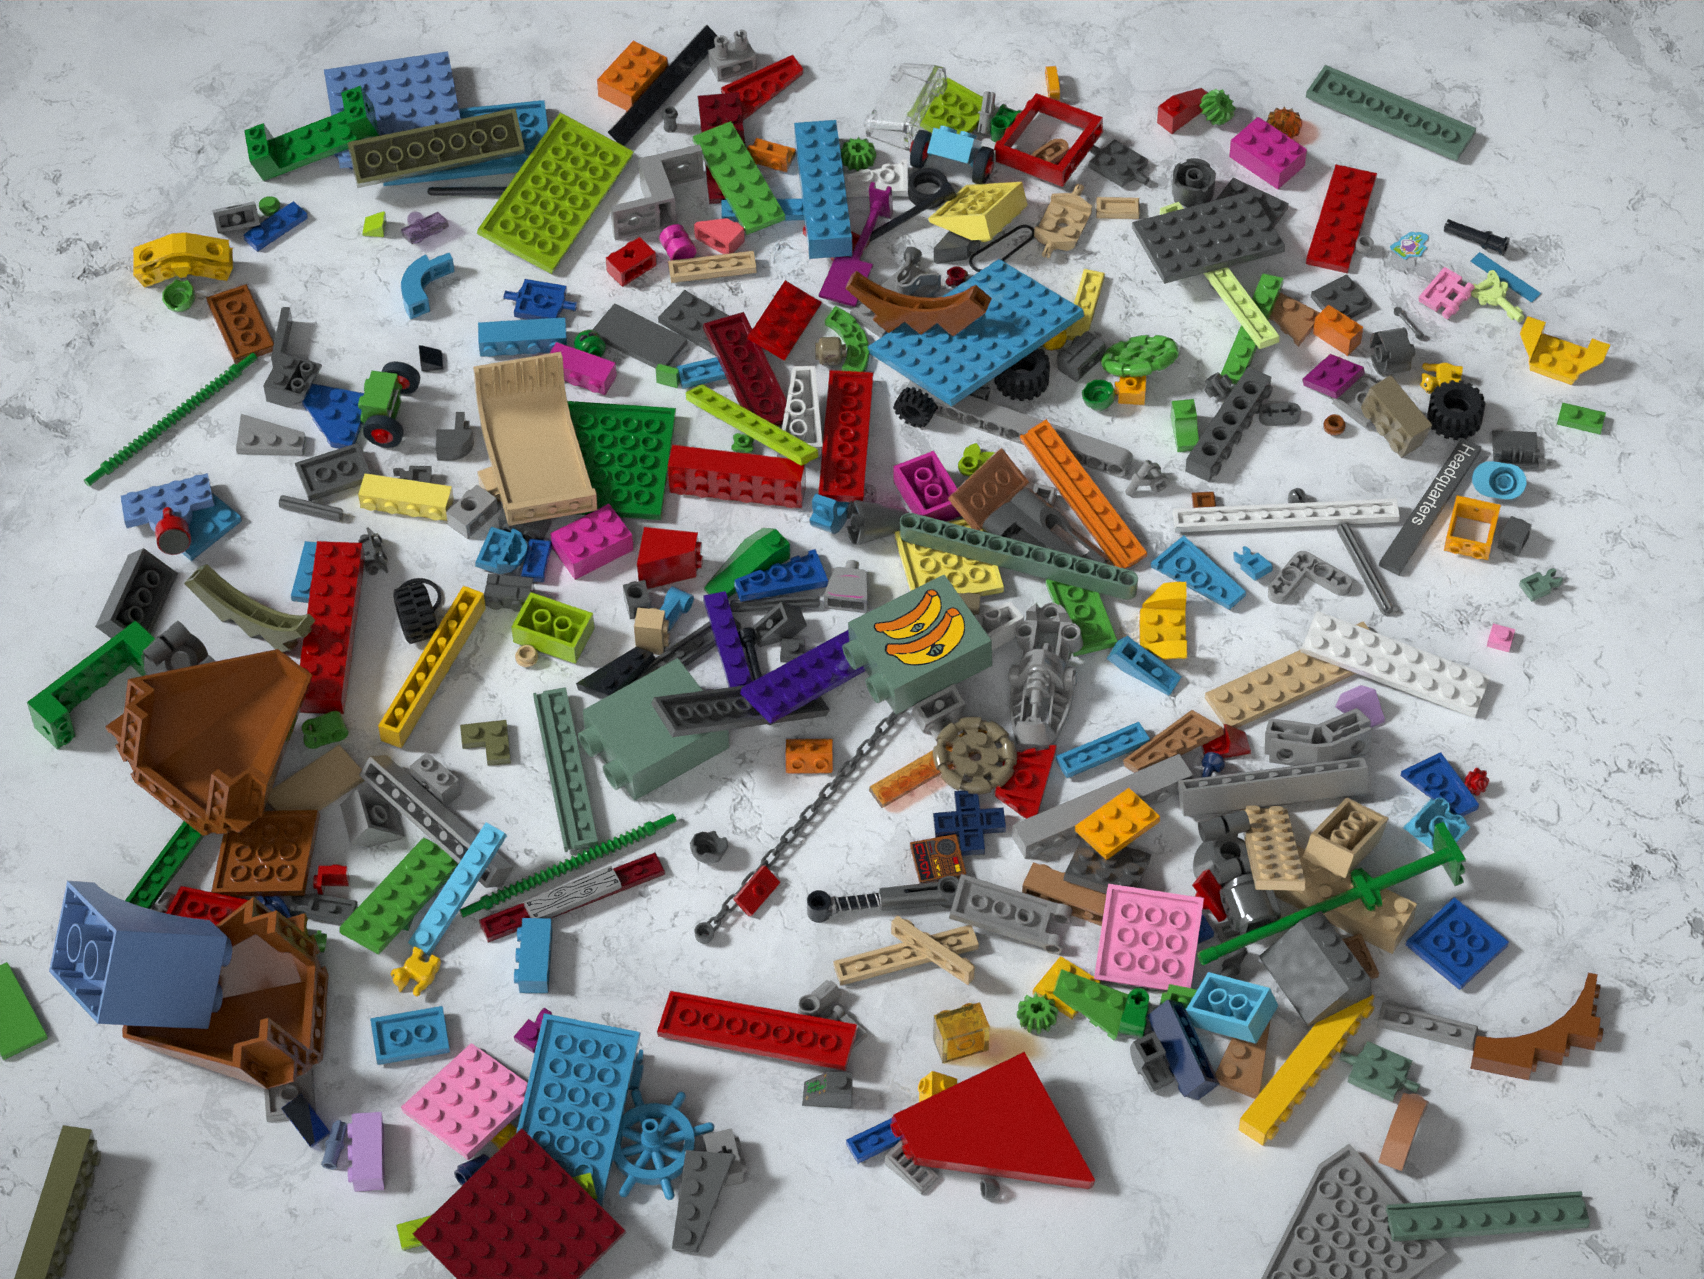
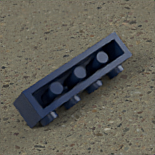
(1183, 1050)

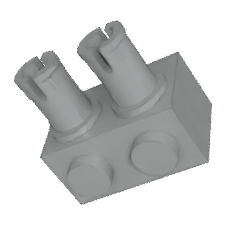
(732, 58)
(937, 709)

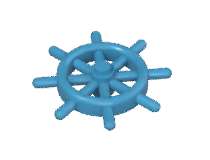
(653, 1143)

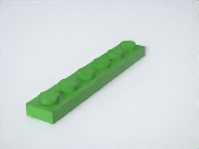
(1243, 346)

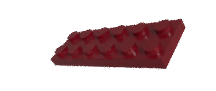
(713, 112)
(746, 367)

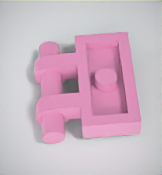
(1441, 289)

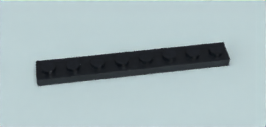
(663, 86)

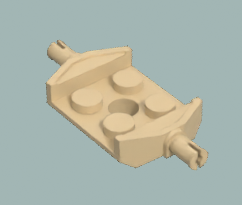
(1066, 209)

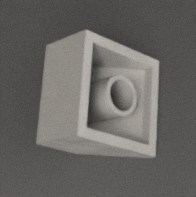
(370, 819)

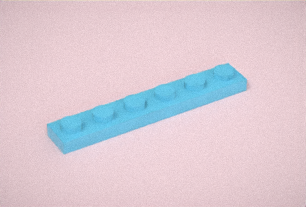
(457, 889)

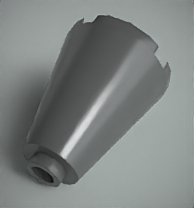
(872, 521)

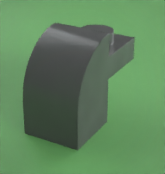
(455, 443)
(1148, 1060)

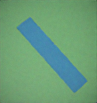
(1504, 275)

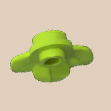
(974, 458)

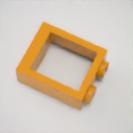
(1473, 510)

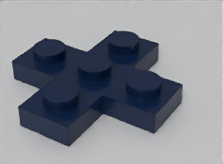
(969, 823)

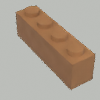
(1049, 885)

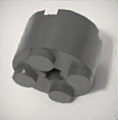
(1193, 182)
(1391, 351)

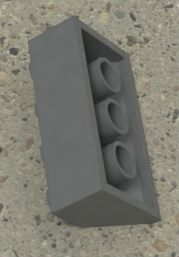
(137, 594)

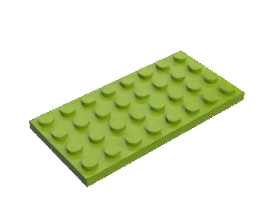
(555, 193)

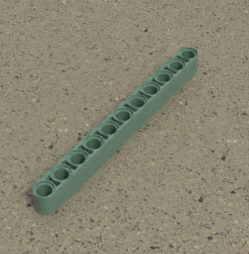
(1018, 556)

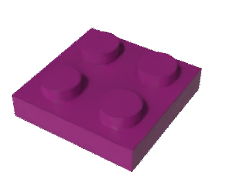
(1333, 376)

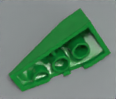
(753, 554)

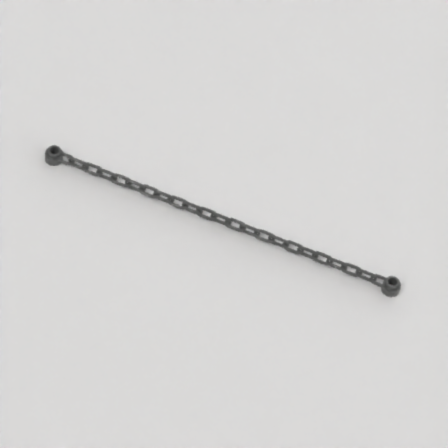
(706, 927)

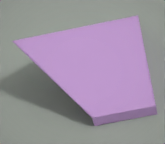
(1365, 700)

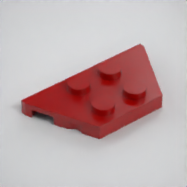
(1028, 782)

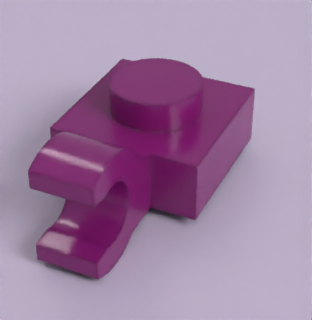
(529, 1032)

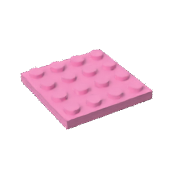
(1148, 938)
(468, 1101)

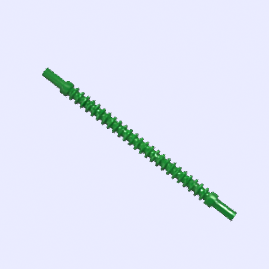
(107, 467)
(486, 902)

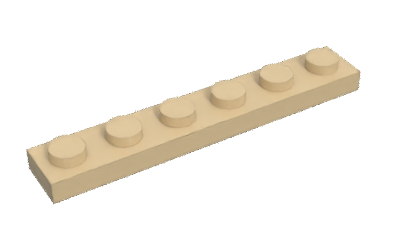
(900, 956)

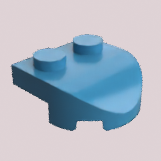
(502, 551)

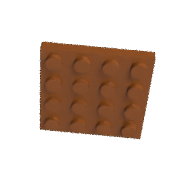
(268, 856)

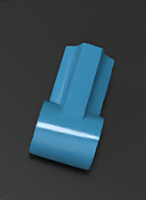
(675, 604)

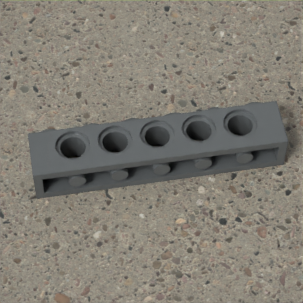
(1228, 424)

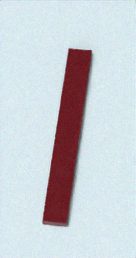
(629, 875)

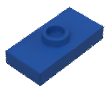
(537, 559)

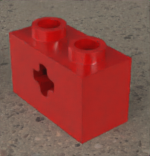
(631, 261)

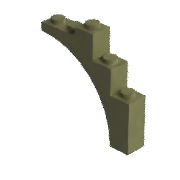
(253, 618)

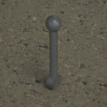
(1398, 312)

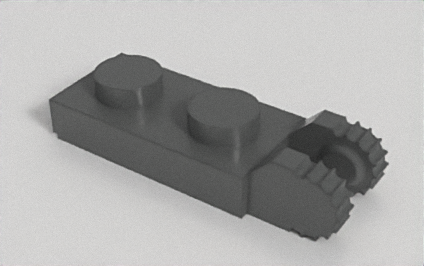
(324, 907)

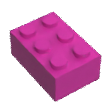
(1268, 153)
(926, 487)
(592, 541)

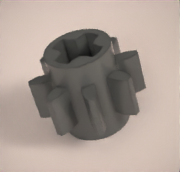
(1218, 385)

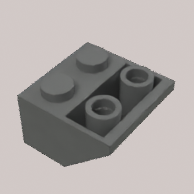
(290, 380)

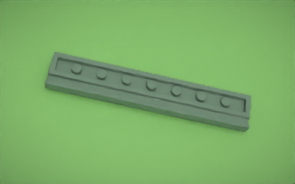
(565, 769)
(1487, 1216)

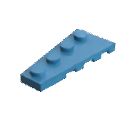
(1190, 565)

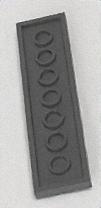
(720, 711)

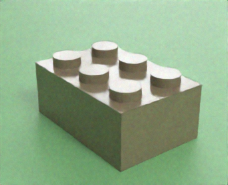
(1396, 416)

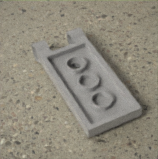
(999, 910)

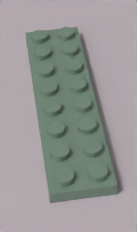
(1391, 112)

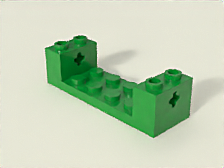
(314, 141)
(53, 704)

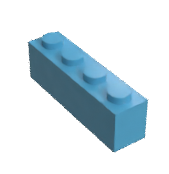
(521, 336)

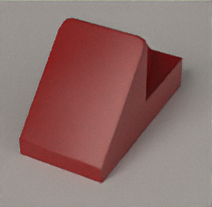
(1231, 744)

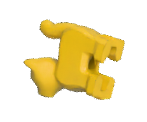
(1444, 373)
(418, 970)

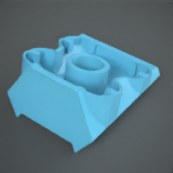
(1433, 813)

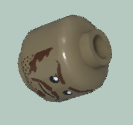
(830, 351)

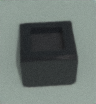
(430, 358)

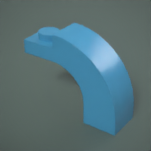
(417, 277)
(828, 514)

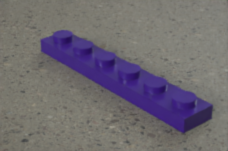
(727, 639)

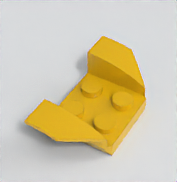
(1558, 357)
(1164, 622)

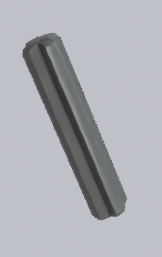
(310, 508)

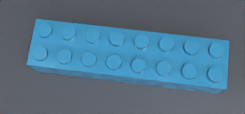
(823, 189)

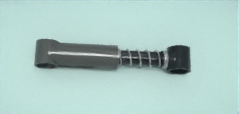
(886, 899)

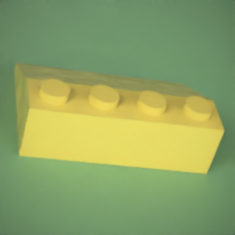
(981, 210)

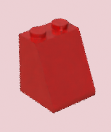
(668, 556)

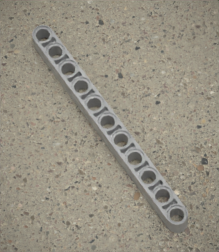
(1011, 424)

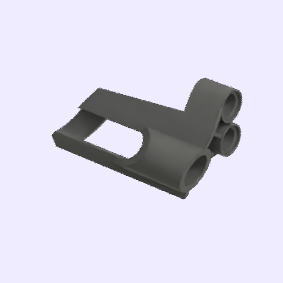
(1037, 517)

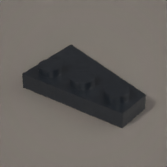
(616, 673)

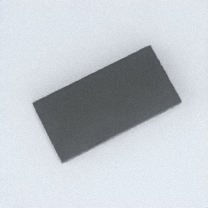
(639, 337)

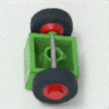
(383, 400)

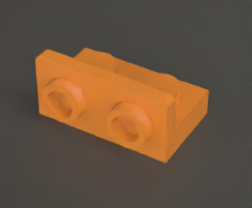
(771, 154)
(809, 755)

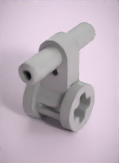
(1148, 475)

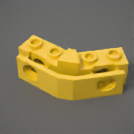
(182, 255)

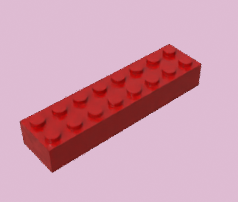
(335, 607)

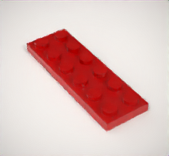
(1341, 218)

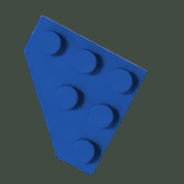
(335, 413)

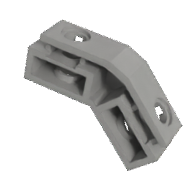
(1318, 742)

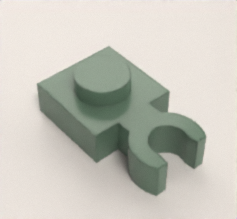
(1537, 586)

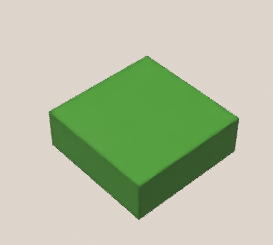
(667, 375)

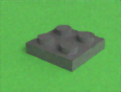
(1343, 296)

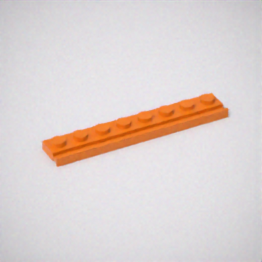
(1083, 495)

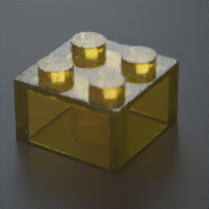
(961, 1032)

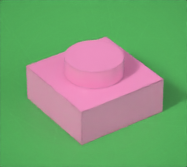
(1501, 637)

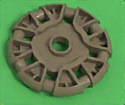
(975, 742)

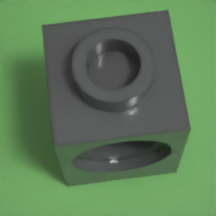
(1514, 536)
(636, 597)

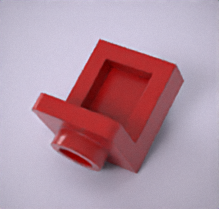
(330, 876)

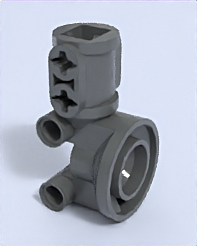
(173, 640)
(1242, 903)

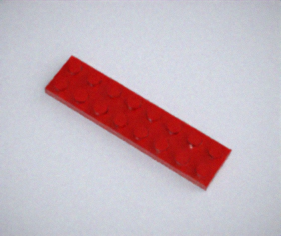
(846, 435)
(757, 1030)

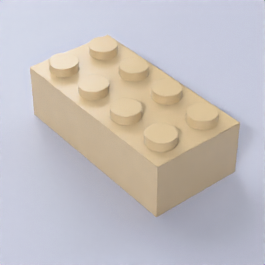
(1345, 837)

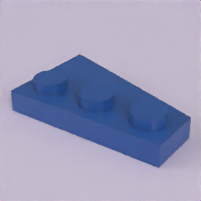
(1439, 780)

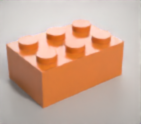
(630, 75)

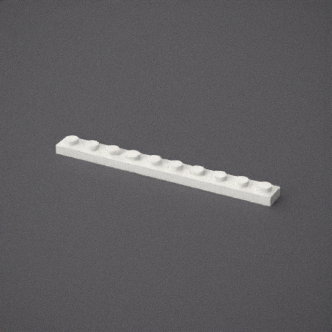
(1285, 515)

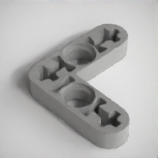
(1309, 571)

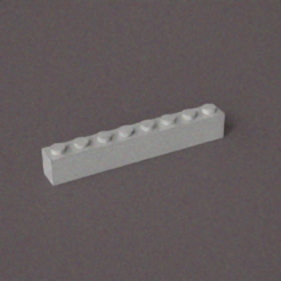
(1273, 786)
(429, 815)
(1058, 824)

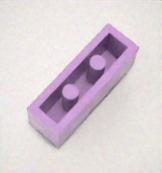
(366, 1151)

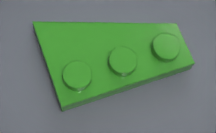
(1095, 1001)

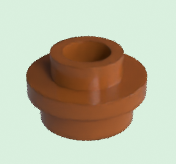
(1334, 420)

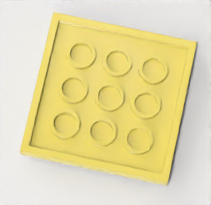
(964, 574)

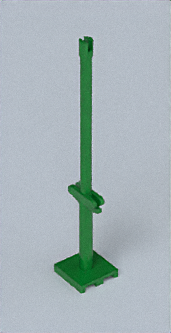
(1365, 887)

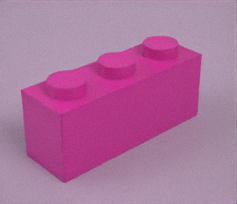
(586, 369)

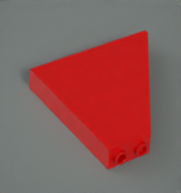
(994, 1127)

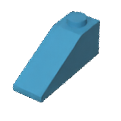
(1143, 665)

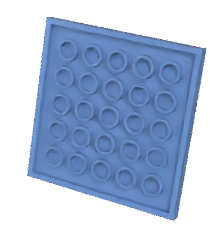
(403, 90)

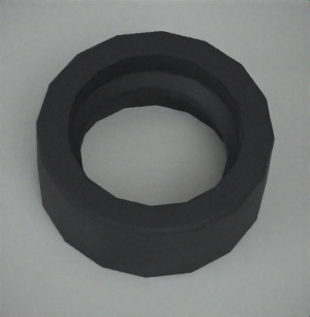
(921, 176)

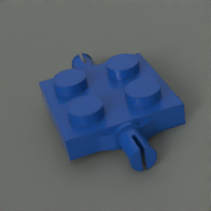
(540, 300)

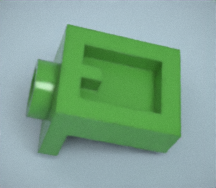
(1178, 994)

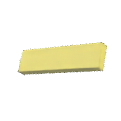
(1087, 299)

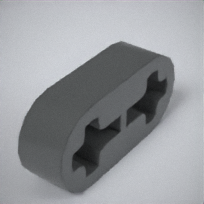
(1279, 414)

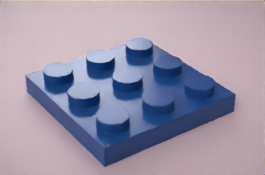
(1457, 943)

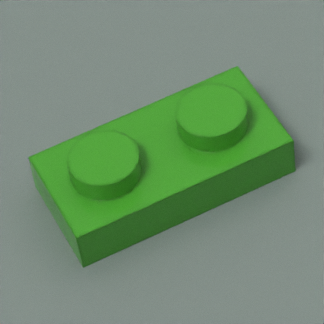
(1581, 418)

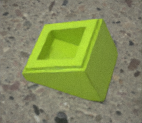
(375, 225)

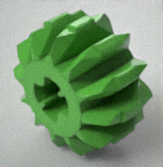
(1217, 107)
(858, 154)
(1037, 1013)

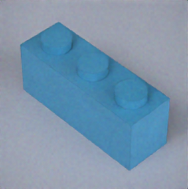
(534, 955)

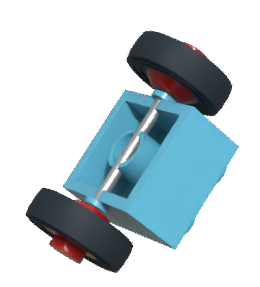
(956, 147)

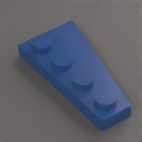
(794, 576)

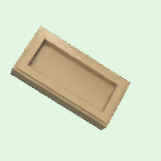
(1117, 208)

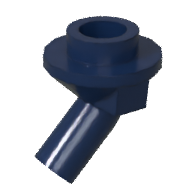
(1212, 762)

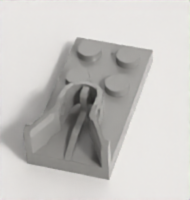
(906, 281)

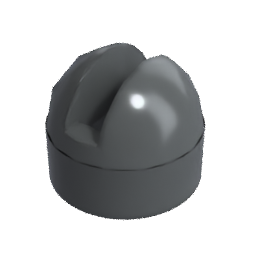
(915, 254)
(1293, 496)
(989, 1188)

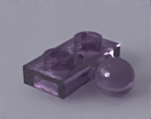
(421, 227)

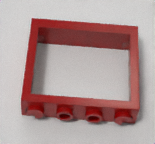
(1038, 167)

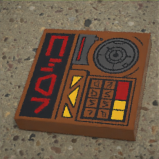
(937, 858)

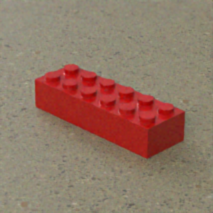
(736, 476)

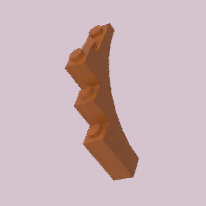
(920, 313)
(1520, 1054)

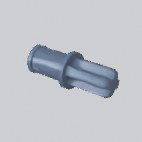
(334, 1145)

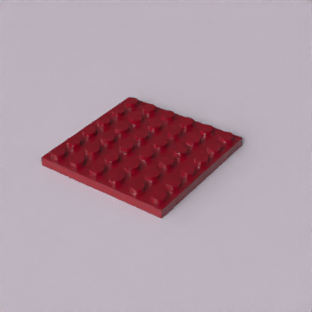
(519, 1220)

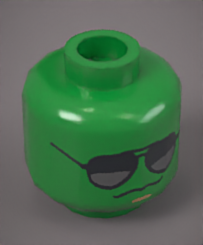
(590, 342)

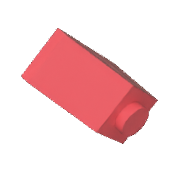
(720, 234)

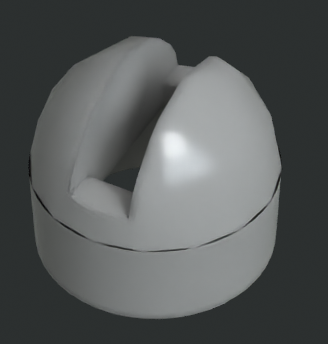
(1364, 244)

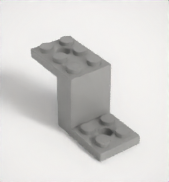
(658, 206)

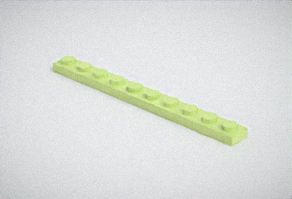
(1238, 300)

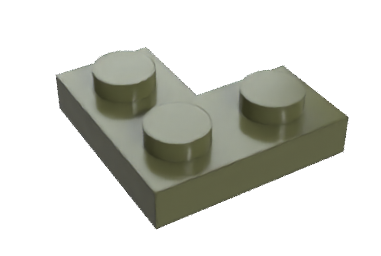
(490, 735)

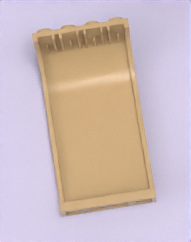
(532, 439)

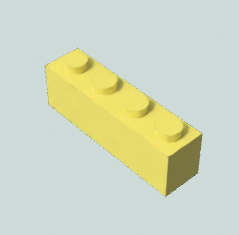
(405, 497)

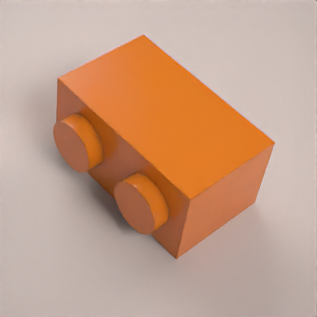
(1338, 330)

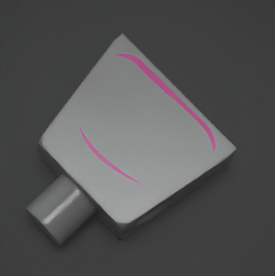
(847, 589)

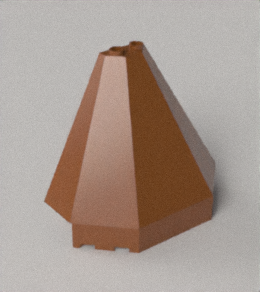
(212, 736)
(269, 1008)

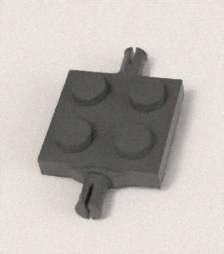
(1118, 163)

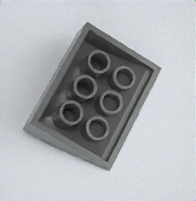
(1316, 969)

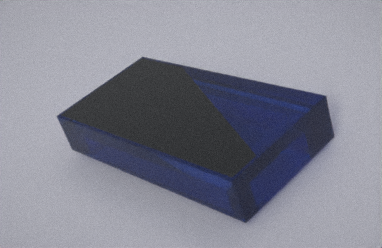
(305, 1120)

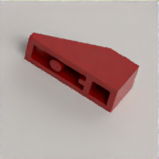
(1180, 109)

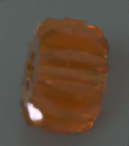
(1285, 121)

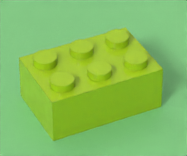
(553, 627)

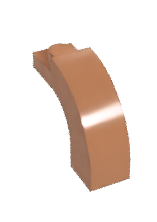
(1403, 1130)

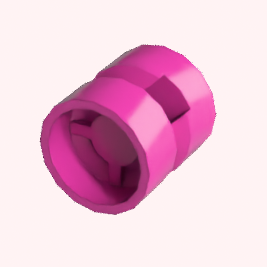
(677, 243)

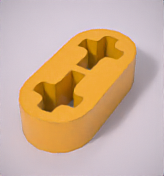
(1052, 82)

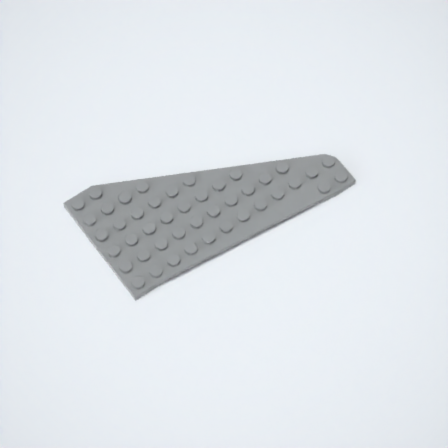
(1346, 1231)

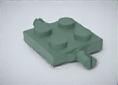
(1380, 1071)

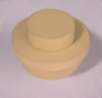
(526, 656)

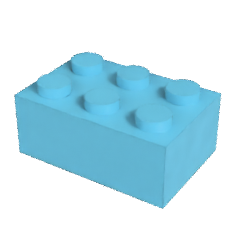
(1232, 1007)

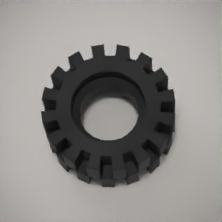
(915, 407)

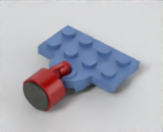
(168, 510)

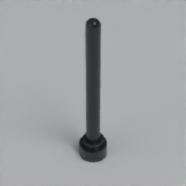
(465, 191)
(945, 193)
(748, 640)

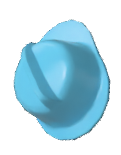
(1499, 480)

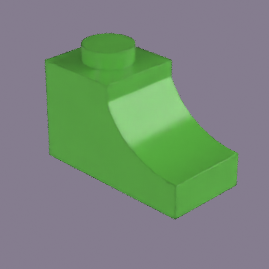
(1184, 424)

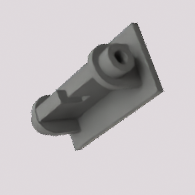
(372, 545)

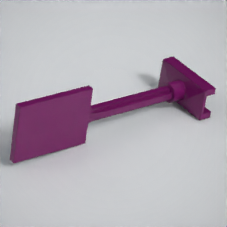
(843, 267)

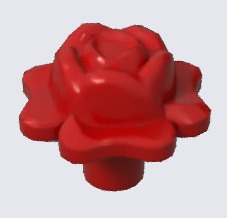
(1477, 781)

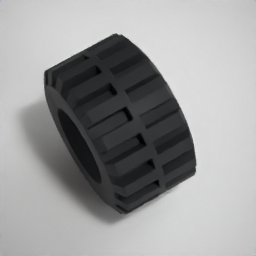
(1029, 384)
(1457, 396)
(415, 612)

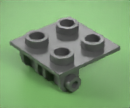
(1516, 448)

